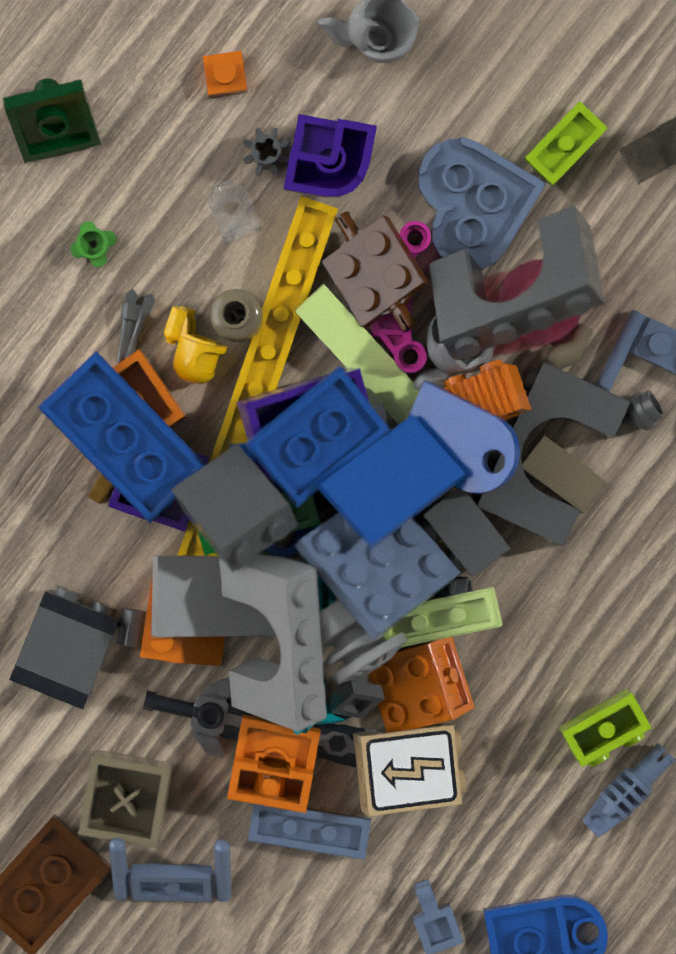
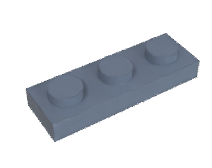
(311, 831)

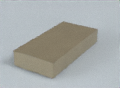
(563, 474)

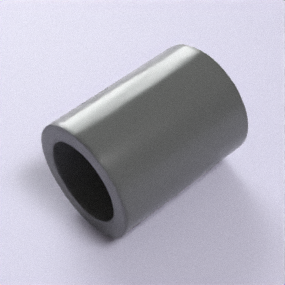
(131, 627)

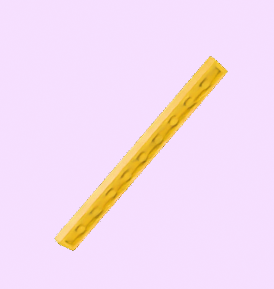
(273, 342)

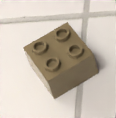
(126, 798)

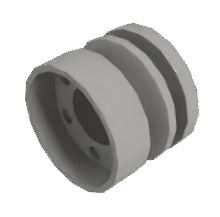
(353, 644)

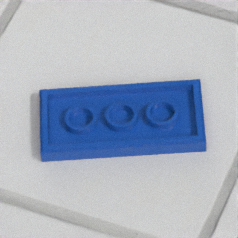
(121, 436)

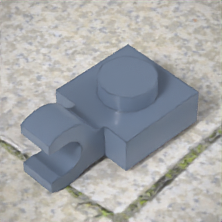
(436, 923)

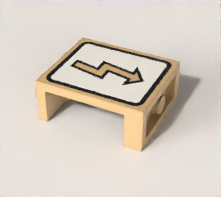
(409, 769)

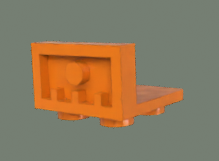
(422, 686)

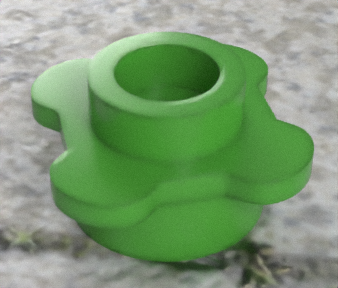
(90, 233)

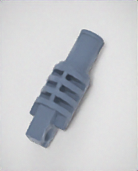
(626, 792)

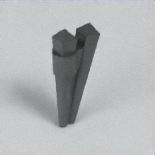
(133, 323)

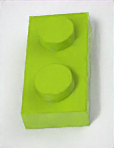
(565, 143)

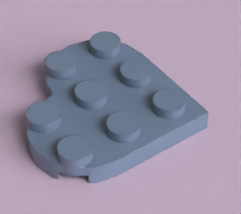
(476, 199)

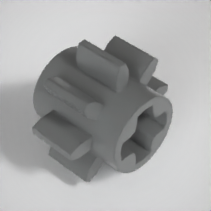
(262, 142)

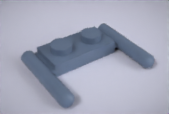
(645, 340)
(171, 882)

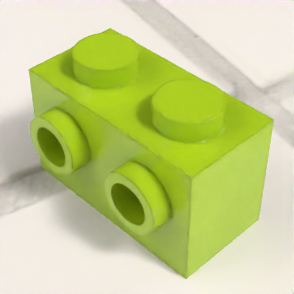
(605, 728)

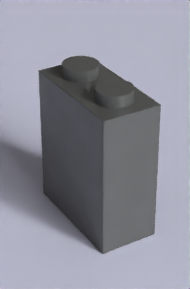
(235, 507)

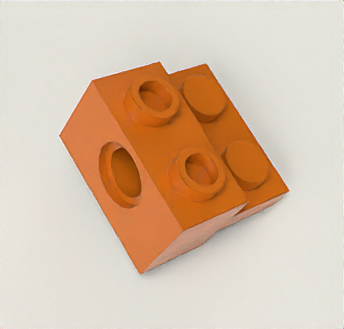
(273, 765)

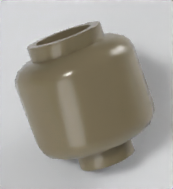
(229, 304)

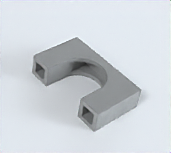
(288, 598)

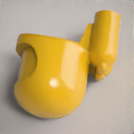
(195, 354)

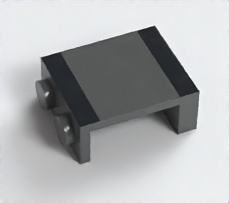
(65, 647)

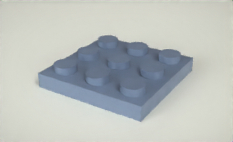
(380, 582)

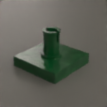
(51, 119)

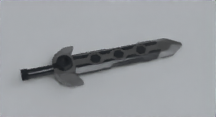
(215, 716)

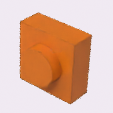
(225, 74)

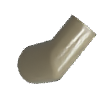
(569, 352)

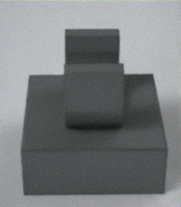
(355, 698)

